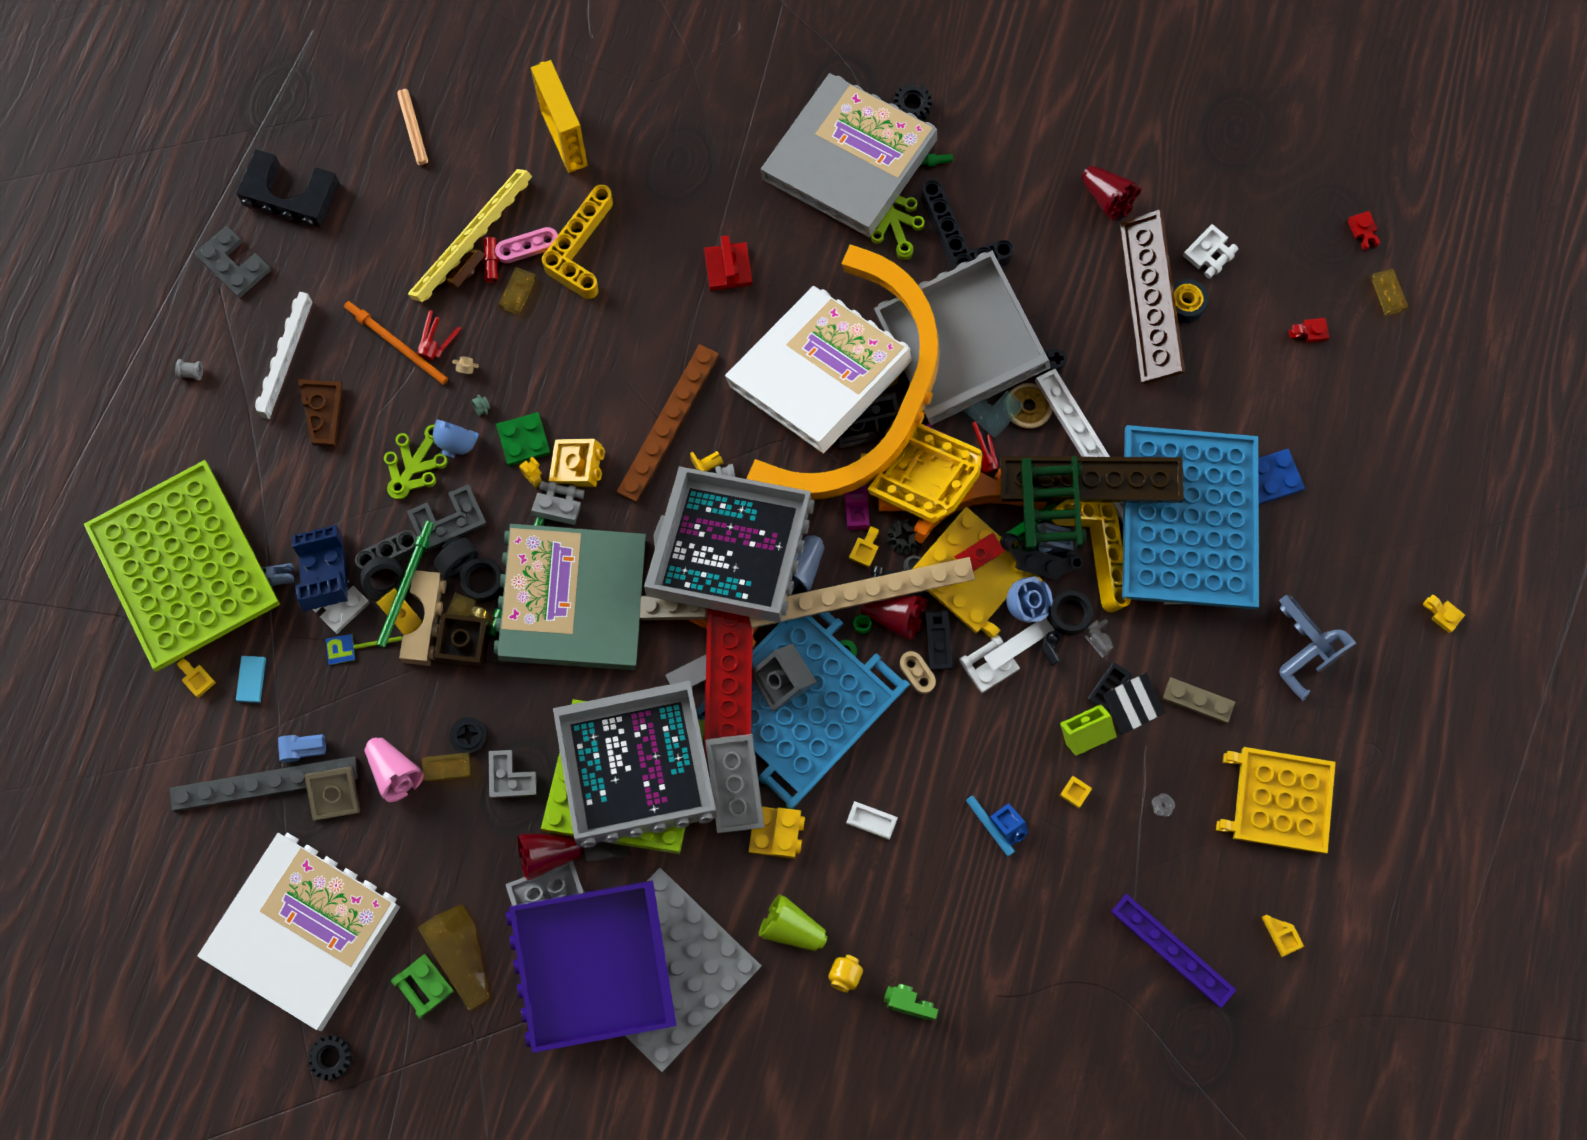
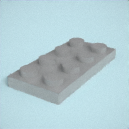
(735, 783)

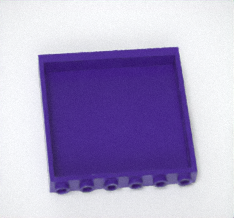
(591, 966)

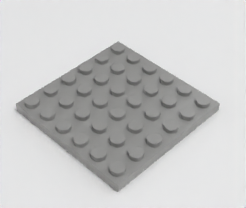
(702, 967)

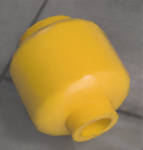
(845, 973)

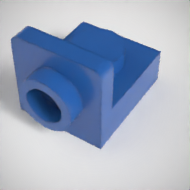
(1010, 824)

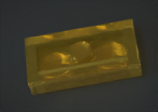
(517, 290)
(1389, 291)
(446, 767)

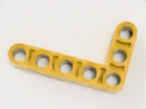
(576, 241)
(1107, 548)

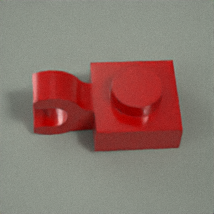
(1312, 329)

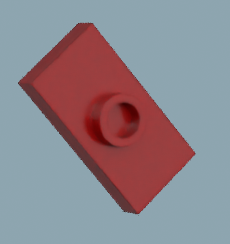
(982, 551)

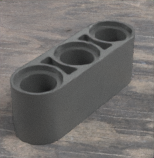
(395, 542)

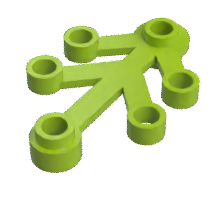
(893, 217)
(412, 466)

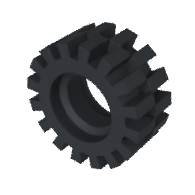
(916, 93)
(315, 1057)

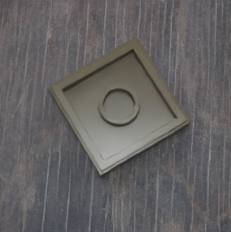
(332, 793)

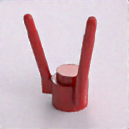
(428, 347)
(989, 461)

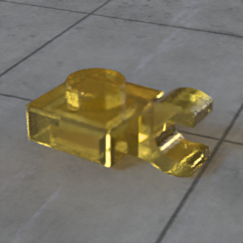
(465, 606)

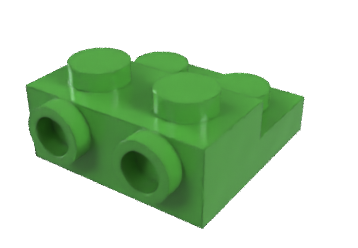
(903, 1001)

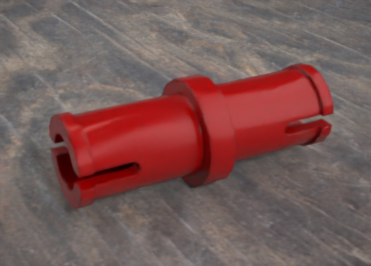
(490, 260)

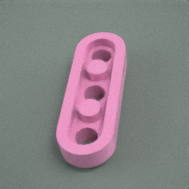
(516, 245)

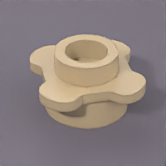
(465, 365)

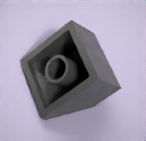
(782, 676)

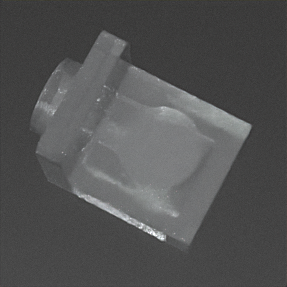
(1099, 641)

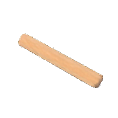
(412, 127)

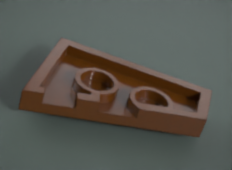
(322, 409)

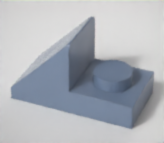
(1054, 547)

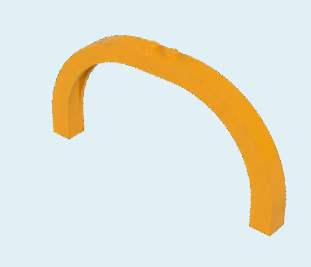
(851, 477)

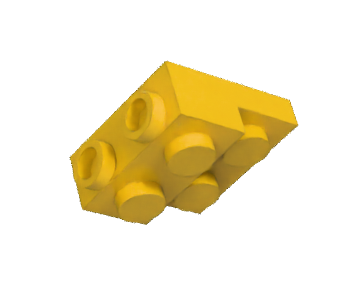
(576, 462)
(779, 833)

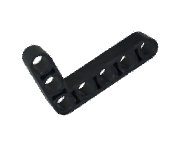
(955, 237)

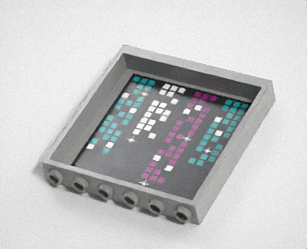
(729, 544)
(634, 764)

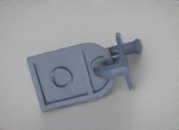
(1320, 646)

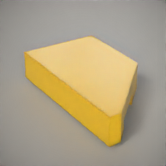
(1283, 935)

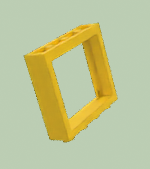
(559, 116)

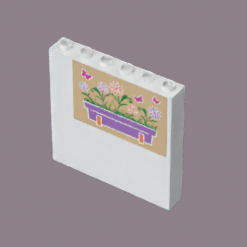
(819, 368)
(299, 931)

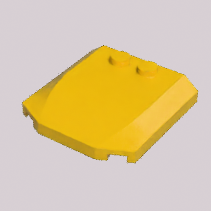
(929, 475)

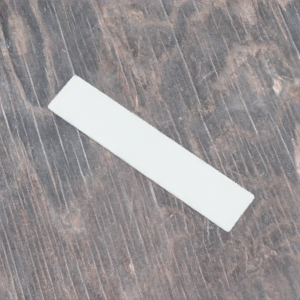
(1018, 644)

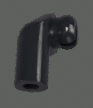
(1049, 645)

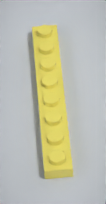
(465, 241)

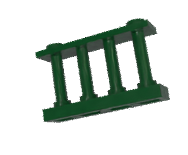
(1032, 515)

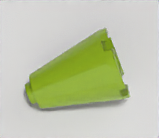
(792, 926)

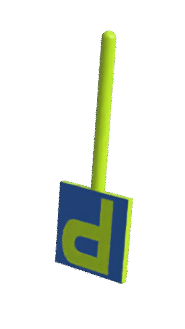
(341, 648)

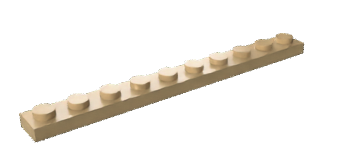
(874, 590)

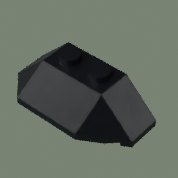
(872, 423)

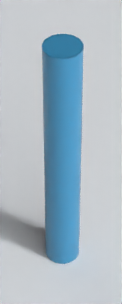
(990, 826)

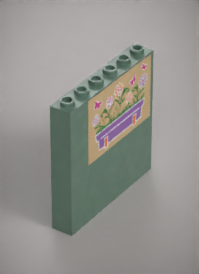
(570, 597)

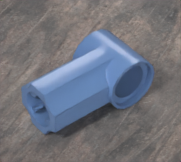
(295, 747)

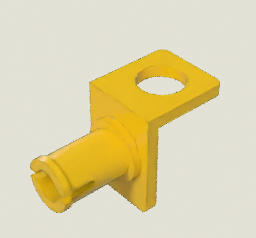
(707, 463)

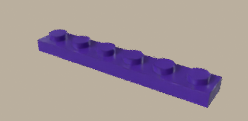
(1173, 951)

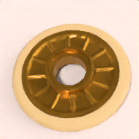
(1042, 409)

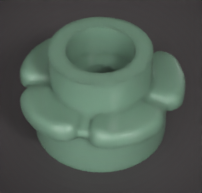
(481, 405)

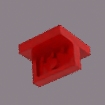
(728, 265)

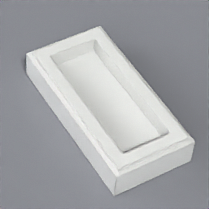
(871, 820)

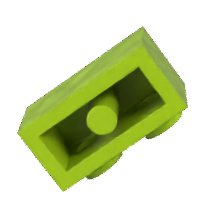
(1088, 730)

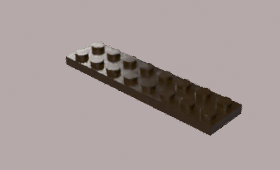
(1101, 479)

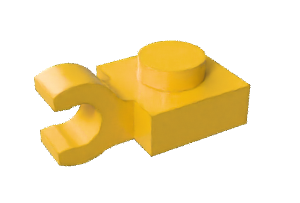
(531, 472)
(865, 550)
(1445, 615)
(197, 679)

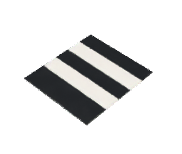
(1133, 703)

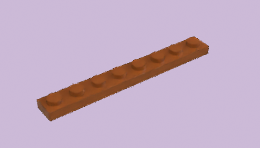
(667, 424)

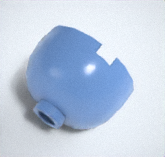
(453, 438)
(1029, 599)

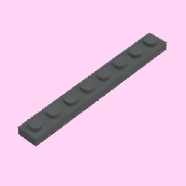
(251, 785)

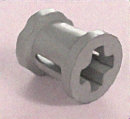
(189, 370)

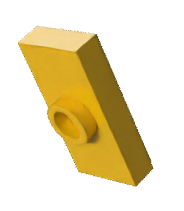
(407, 619)

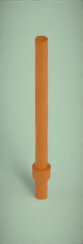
(365, 318)

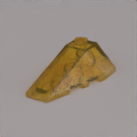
(456, 948)

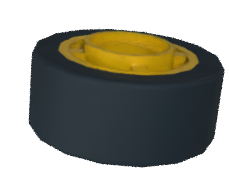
(1195, 294)

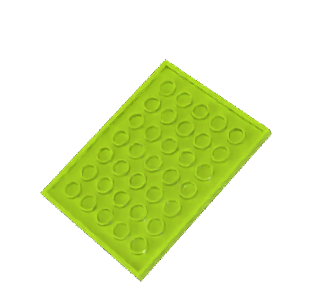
(181, 565)

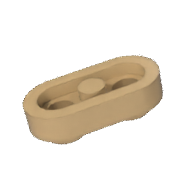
(917, 673)

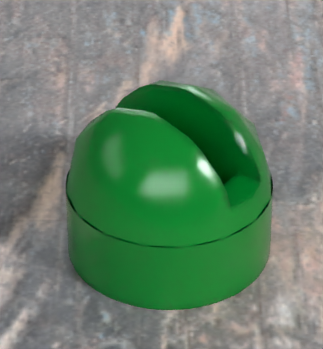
(862, 620)

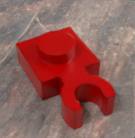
(1364, 227)

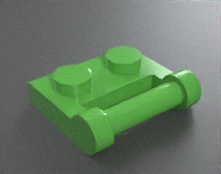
(430, 982)

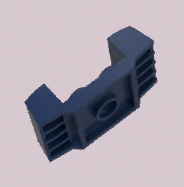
(321, 568)

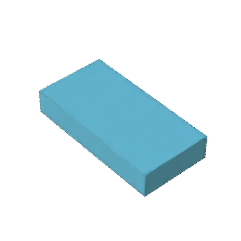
(250, 679)

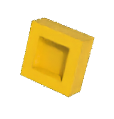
(1075, 792)

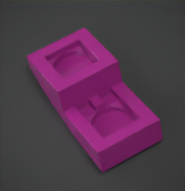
(857, 509)

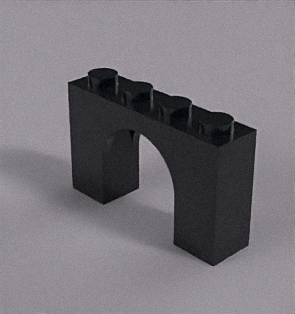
(308, 207)

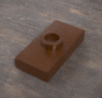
(465, 268)

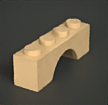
(418, 646)

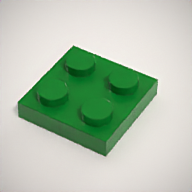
(523, 439)

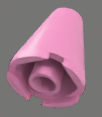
(391, 770)

